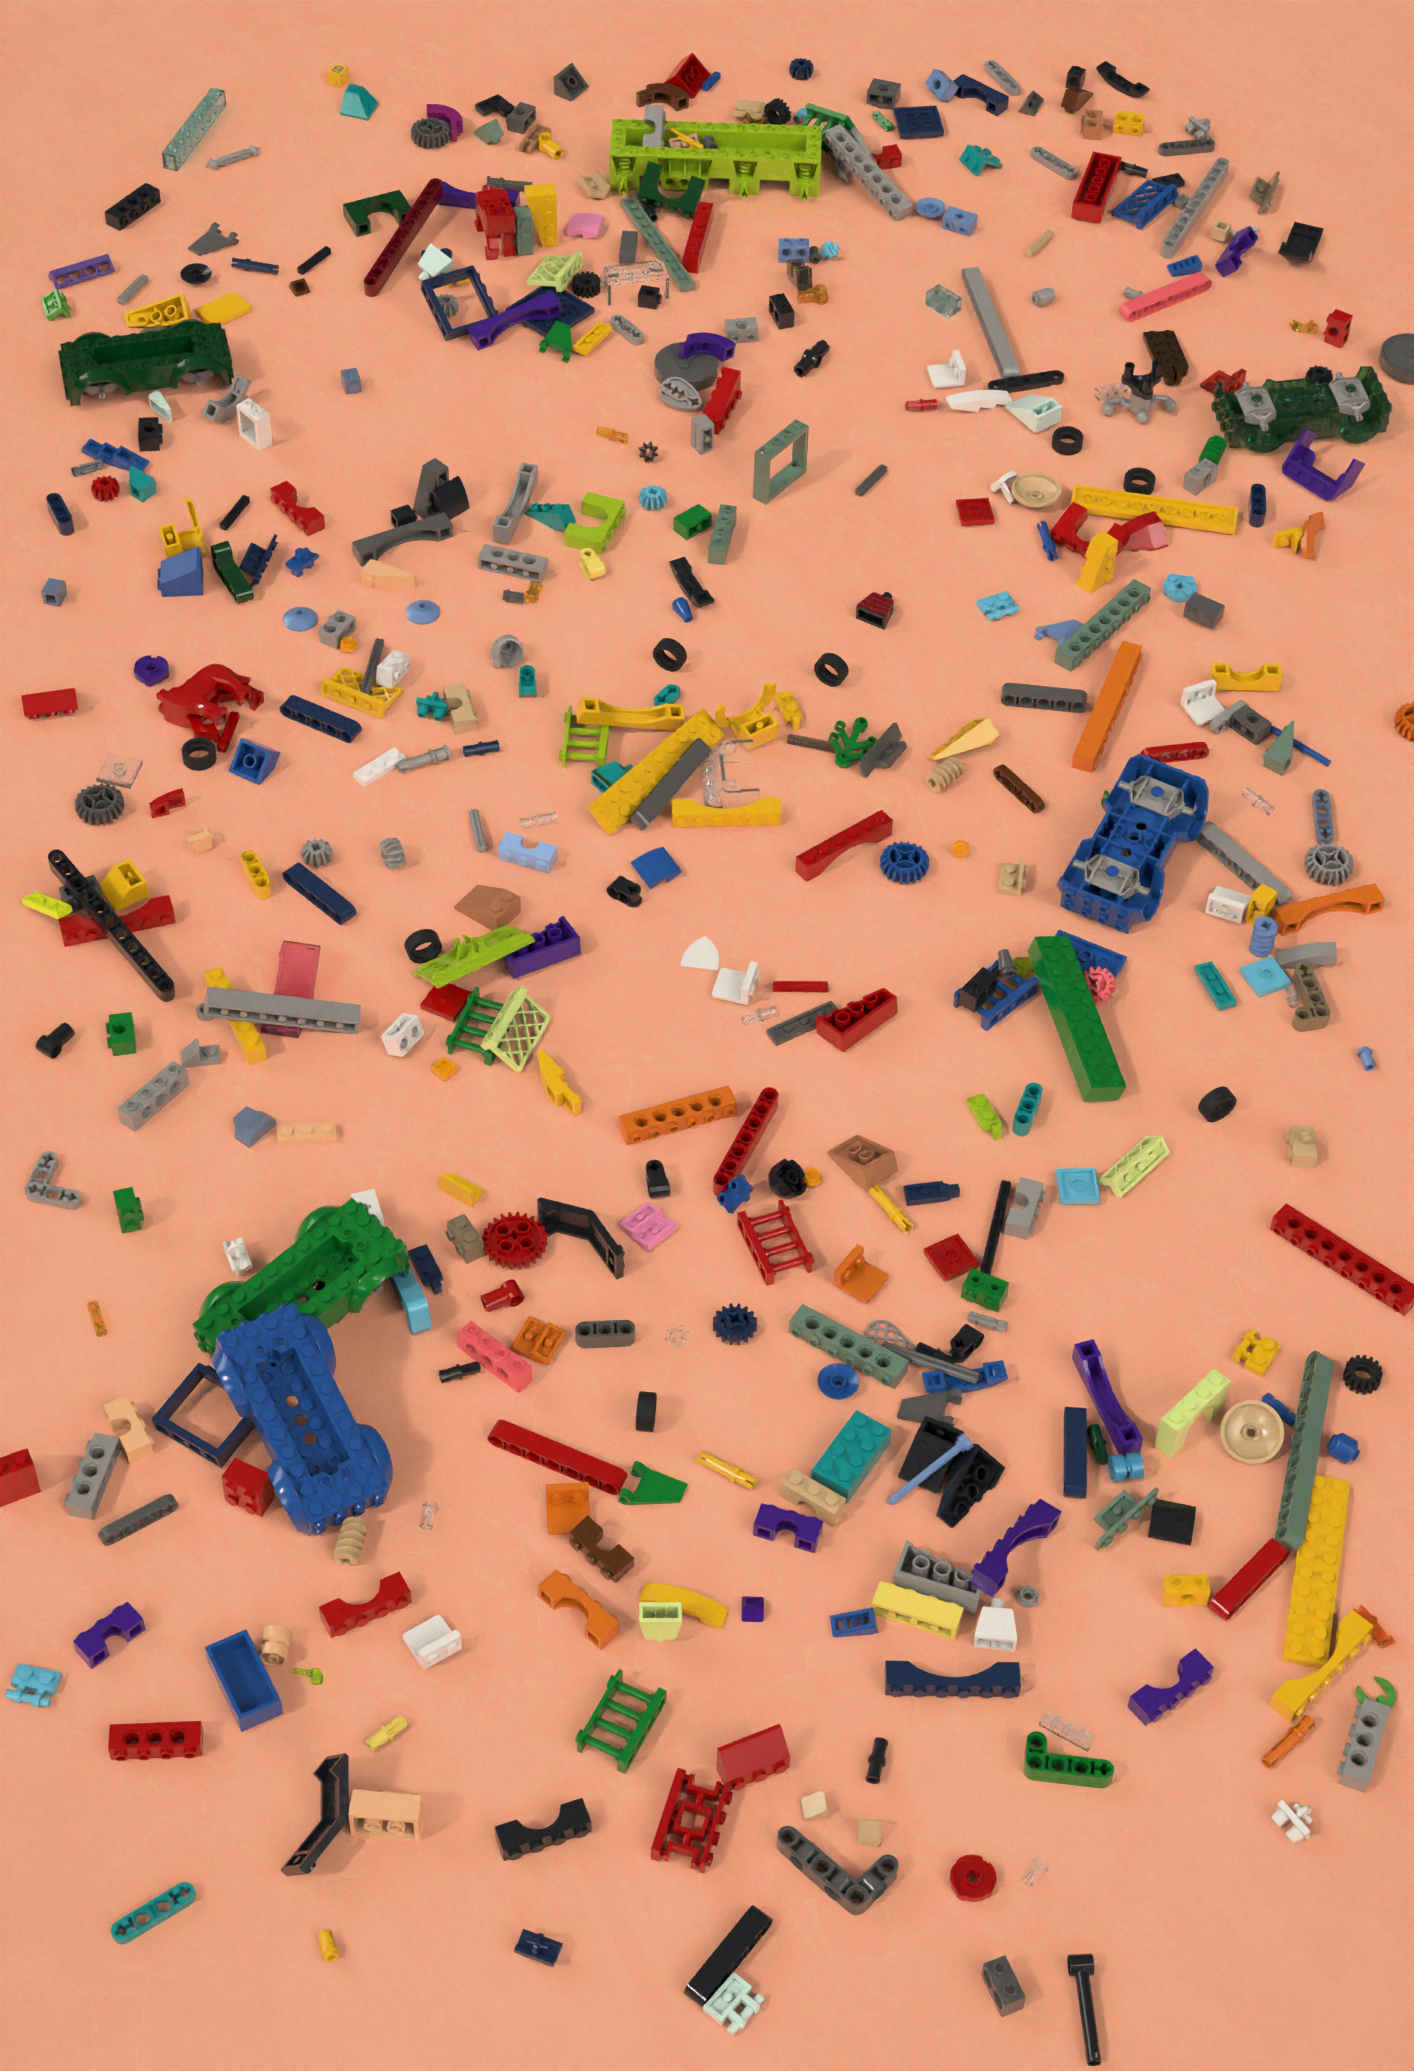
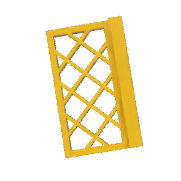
(354, 698)

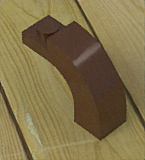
(663, 93)

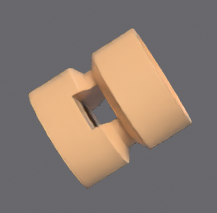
(276, 1645)

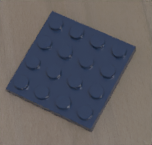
(573, 310)

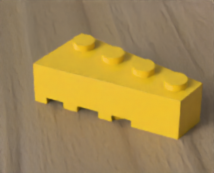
(543, 207)

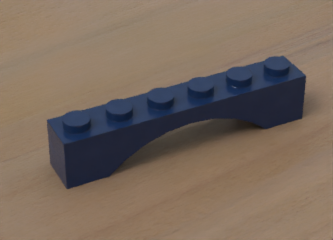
(908, 1680)

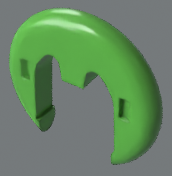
(1387, 1688)

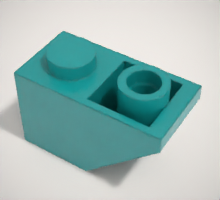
(141, 485)

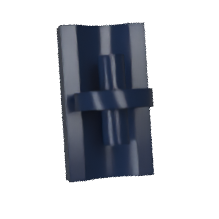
(538, 1947)

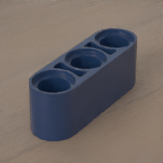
(1257, 505)
(60, 514)

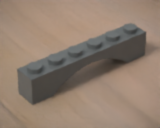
(431, 529)

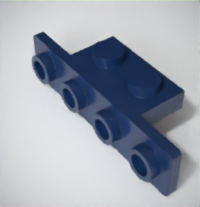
(255, 559)

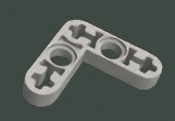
(45, 1189)

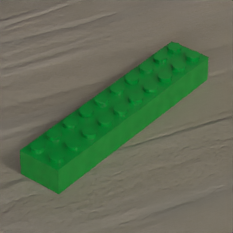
(1076, 1019)

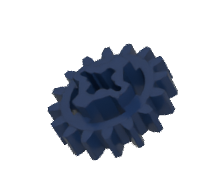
(735, 1324)

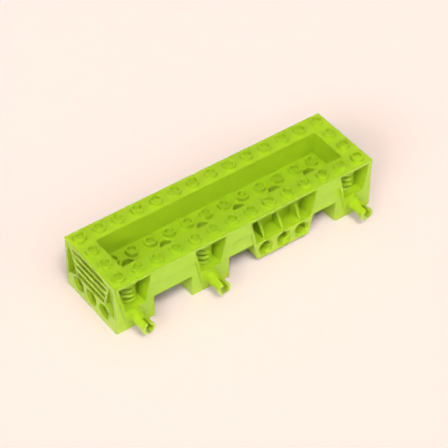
(743, 155)

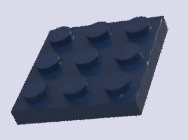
(918, 122)

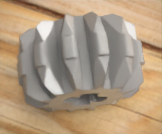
(449, 304)
(316, 853)
(392, 853)

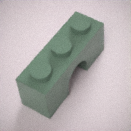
(524, 231)

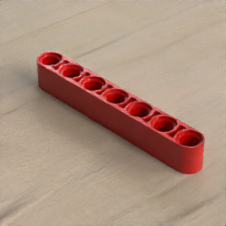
(746, 1139)
(557, 1457)

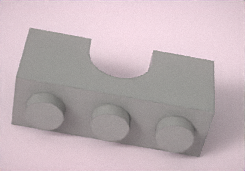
(654, 116)
(1020, 1221)

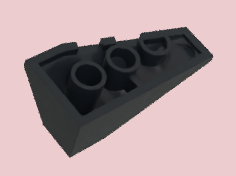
(968, 1480)

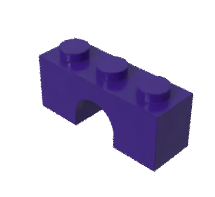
(773, 1519)
(122, 1622)

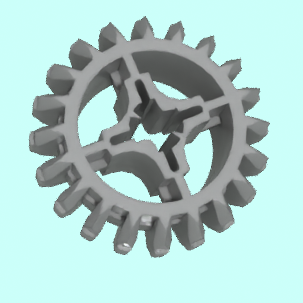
(1329, 863)

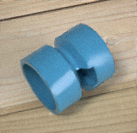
(1126, 1467)

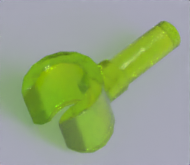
(315, 1675)

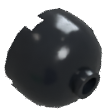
(787, 1179)

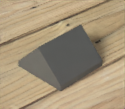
(569, 83)

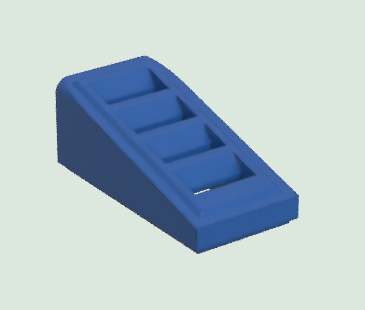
(1185, 267)
(862, 1615)

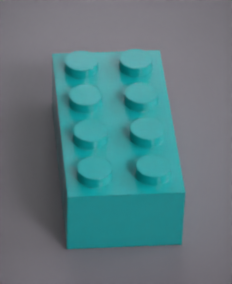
(852, 1455)

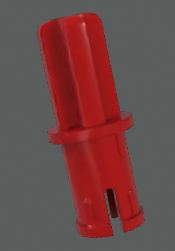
(921, 404)

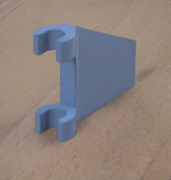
(1058, 631)

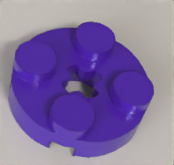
(159, 669)

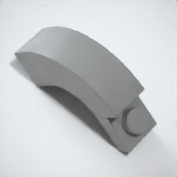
(226, 407)

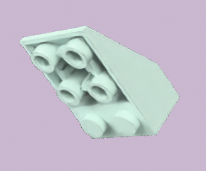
(1036, 411)

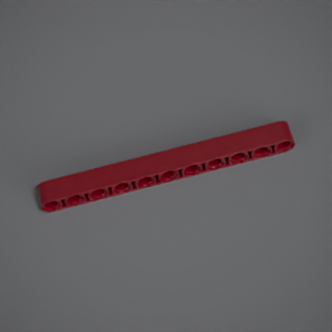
(403, 237)

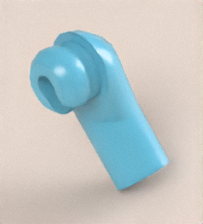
(802, 113)

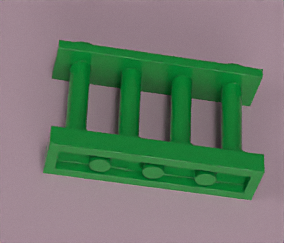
(826, 115)
(468, 1013)
(633, 1737)

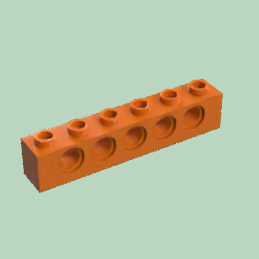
(677, 1115)

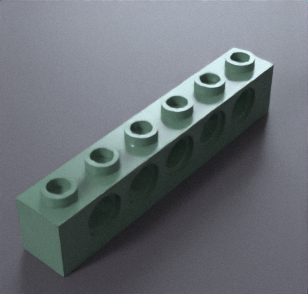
(859, 1346)

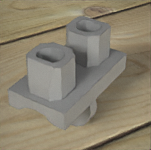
(1200, 127)

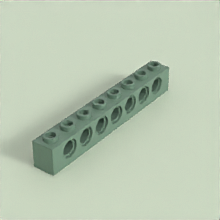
(1102, 625)

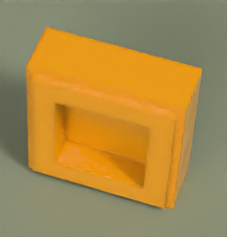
(444, 1069)

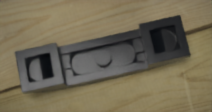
(1109, 74)
(688, 583)

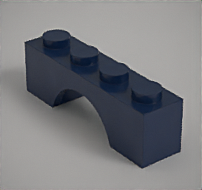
(970, 88)

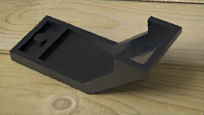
(1302, 242)
(583, 1224)
(334, 1780)

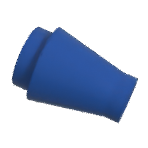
(682, 608)

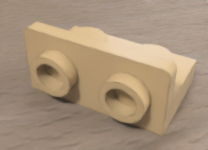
(1012, 878)

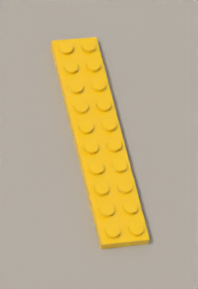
(1171, 511)
(628, 792)
(1316, 1575)

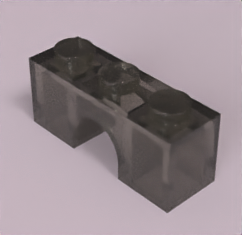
(799, 274)

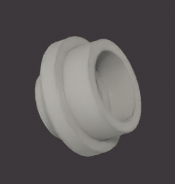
(1029, 1592)

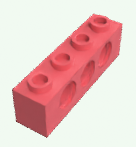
(494, 1356)

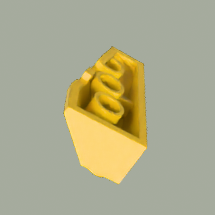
(163, 313)

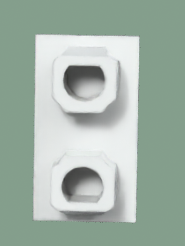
(237, 1256)
(1285, 1814)

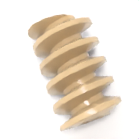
(944, 774)
(350, 1541)

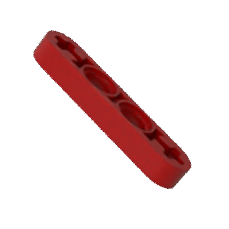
(1195, 751)

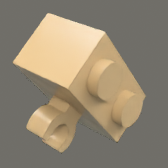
(1302, 1146)

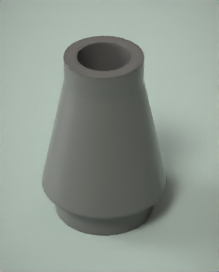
(1006, 966)

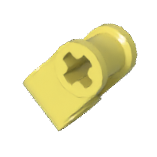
(591, 564)

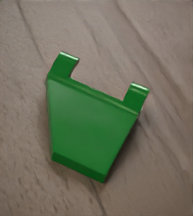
(559, 339)
(652, 1488)

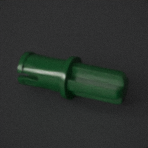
(1098, 1444)

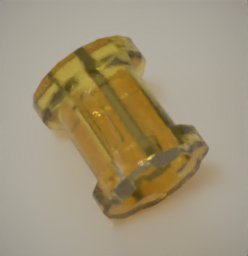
(533, 592)

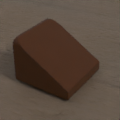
(299, 287)

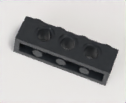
(132, 206)

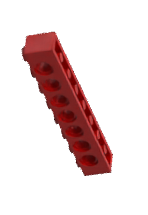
(1344, 1259)

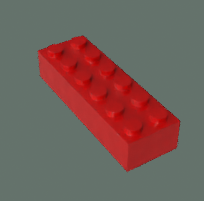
(1096, 187)

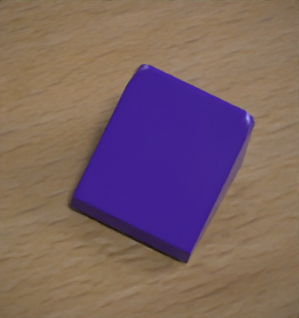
(752, 1609)

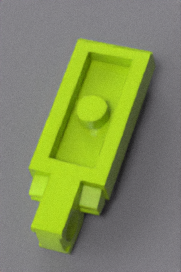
(985, 1115)

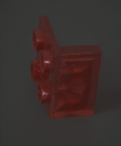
(1231, 383)

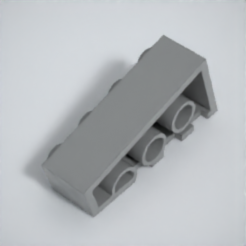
(935, 1578)

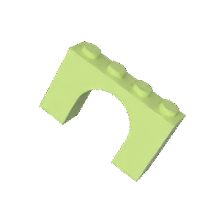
(1205, 1399)

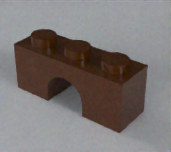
(613, 1563)

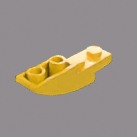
(554, 1085)

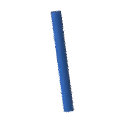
(1304, 748)

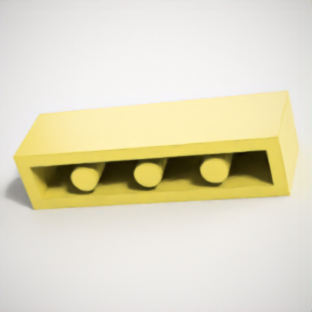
(917, 1610)

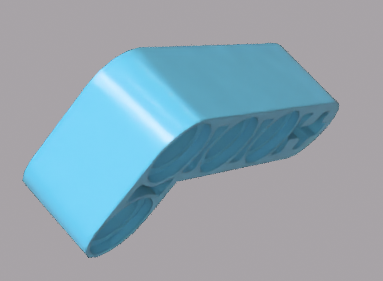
(412, 1301)

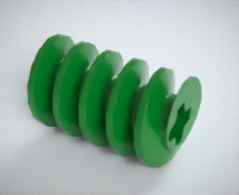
(1213, 449)

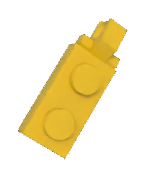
(789, 709)

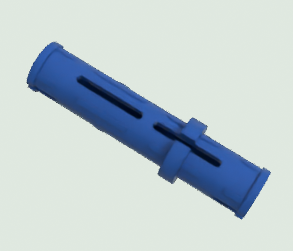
(1048, 545)

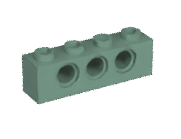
(722, 534)

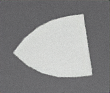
(701, 955)

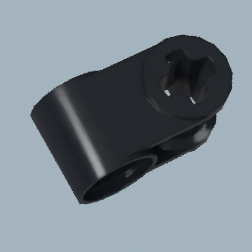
(625, 892)
(656, 1180)
(965, 1343)

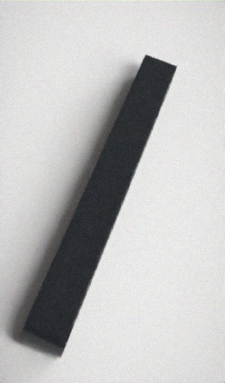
(115, 931)

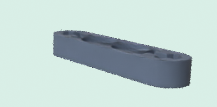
(1322, 817)

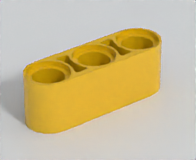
(256, 874)

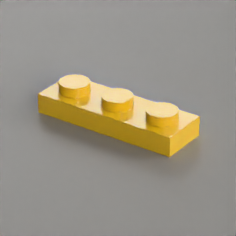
(592, 338)

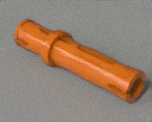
(1283, 1746)

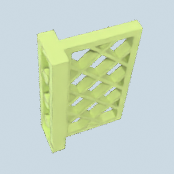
(559, 269)
(512, 1007)

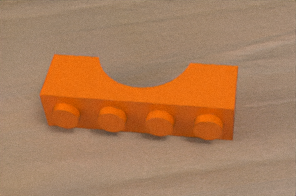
(560, 1592)

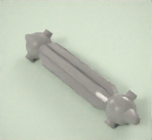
(232, 157)

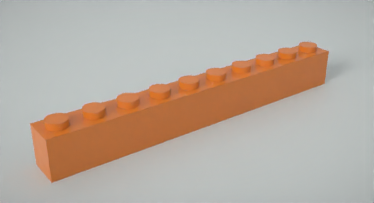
(1107, 707)

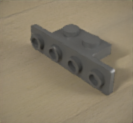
(883, 752)

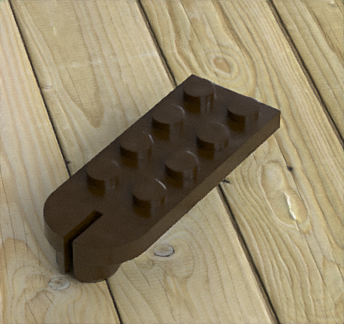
(1166, 348)

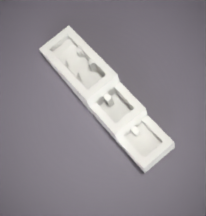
(974, 400)

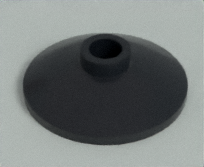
(196, 273)

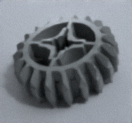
(430, 133)
(99, 804)

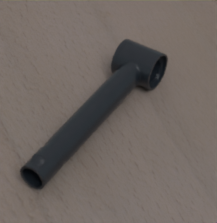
(1082, 1968)

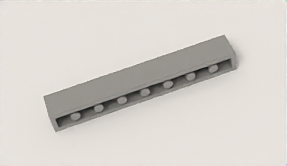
(282, 1010)

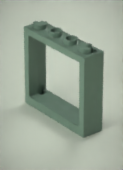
(767, 489)

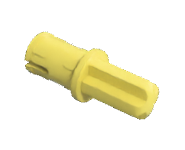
(386, 1733)

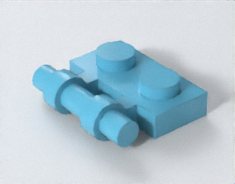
(997, 606)
(36, 1680)

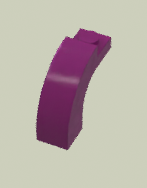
(448, 115)

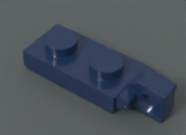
(930, 1192)
(426, 1268)

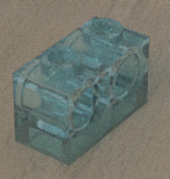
(943, 301)

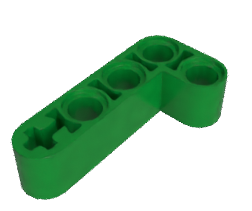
(1067, 1763)

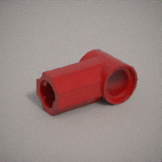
(507, 1294)

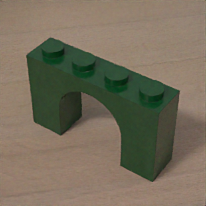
(684, 205)
(357, 211)

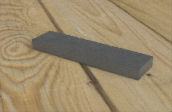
(798, 1025)

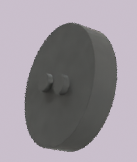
(1397, 357)
(698, 369)

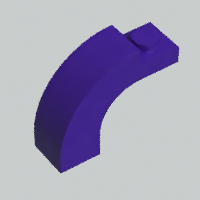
(707, 343)

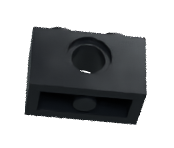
(149, 434)

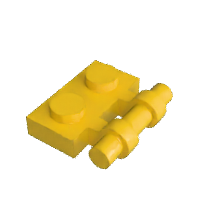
(1262, 1355)

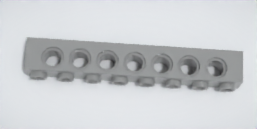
(868, 172)

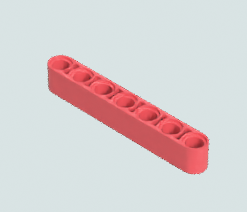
(1165, 296)

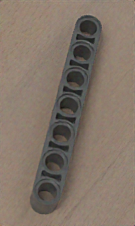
(670, 784)

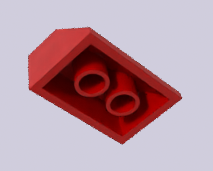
(689, 75)
(49, 703)
(753, 1757)

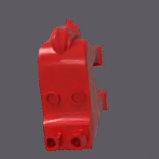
(496, 219)
(200, 699)

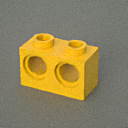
(1129, 123)
(1261, 903)

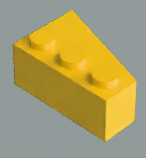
(1099, 563)

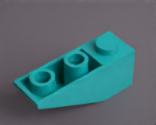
(552, 515)

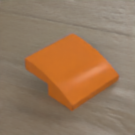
(537, 1340)

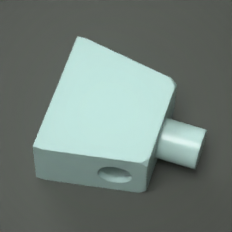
(434, 263)

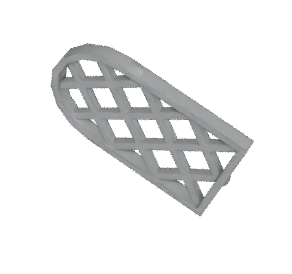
(895, 1330)

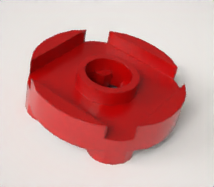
(965, 1889)

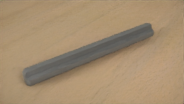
(372, 666)
(934, 1363)

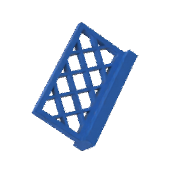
(1151, 208)

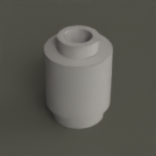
(1043, 296)

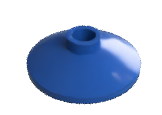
(838, 1374)

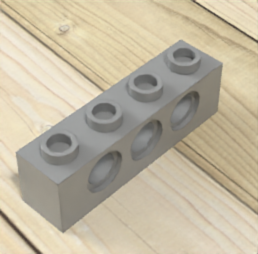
(513, 563)
(153, 1096)
(86, 1505)
(1358, 1776)

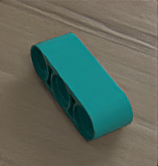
(1027, 1109)

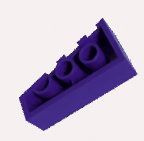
(551, 946)

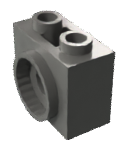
(883, 93)

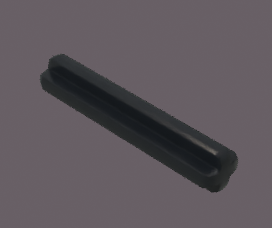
(314, 260)
(234, 512)

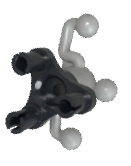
(1141, 393)

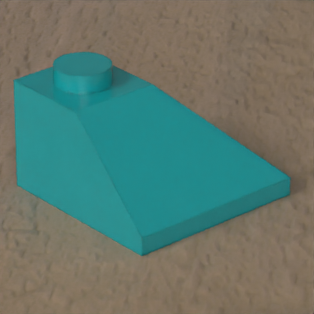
(358, 103)

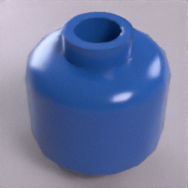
(1343, 1448)

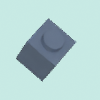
(351, 380)
(54, 592)

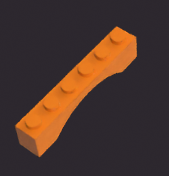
(1360, 900)

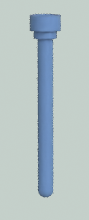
(962, 1444)

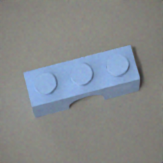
(539, 858)

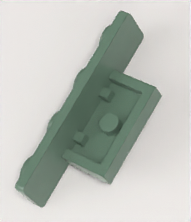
(1119, 1512)

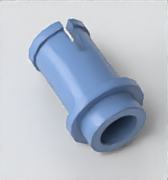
(1365, 1054)

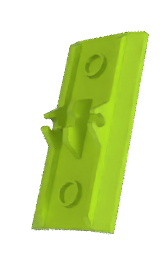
(473, 954)

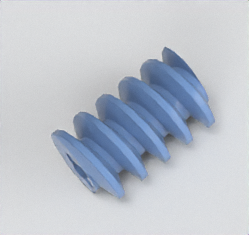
(1263, 936)

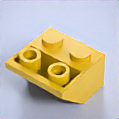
(124, 885)

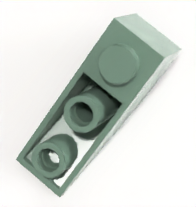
(1280, 754)

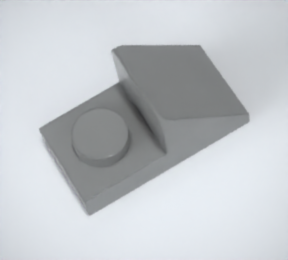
(198, 1056)

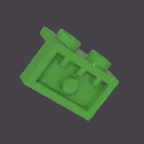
(55, 304)

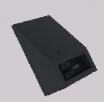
(928, 1445)

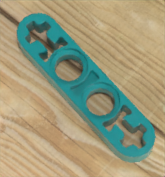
(155, 1915)

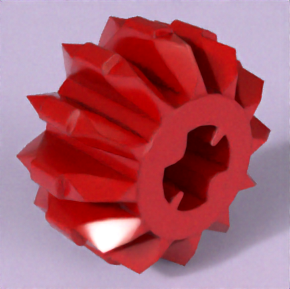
(105, 488)

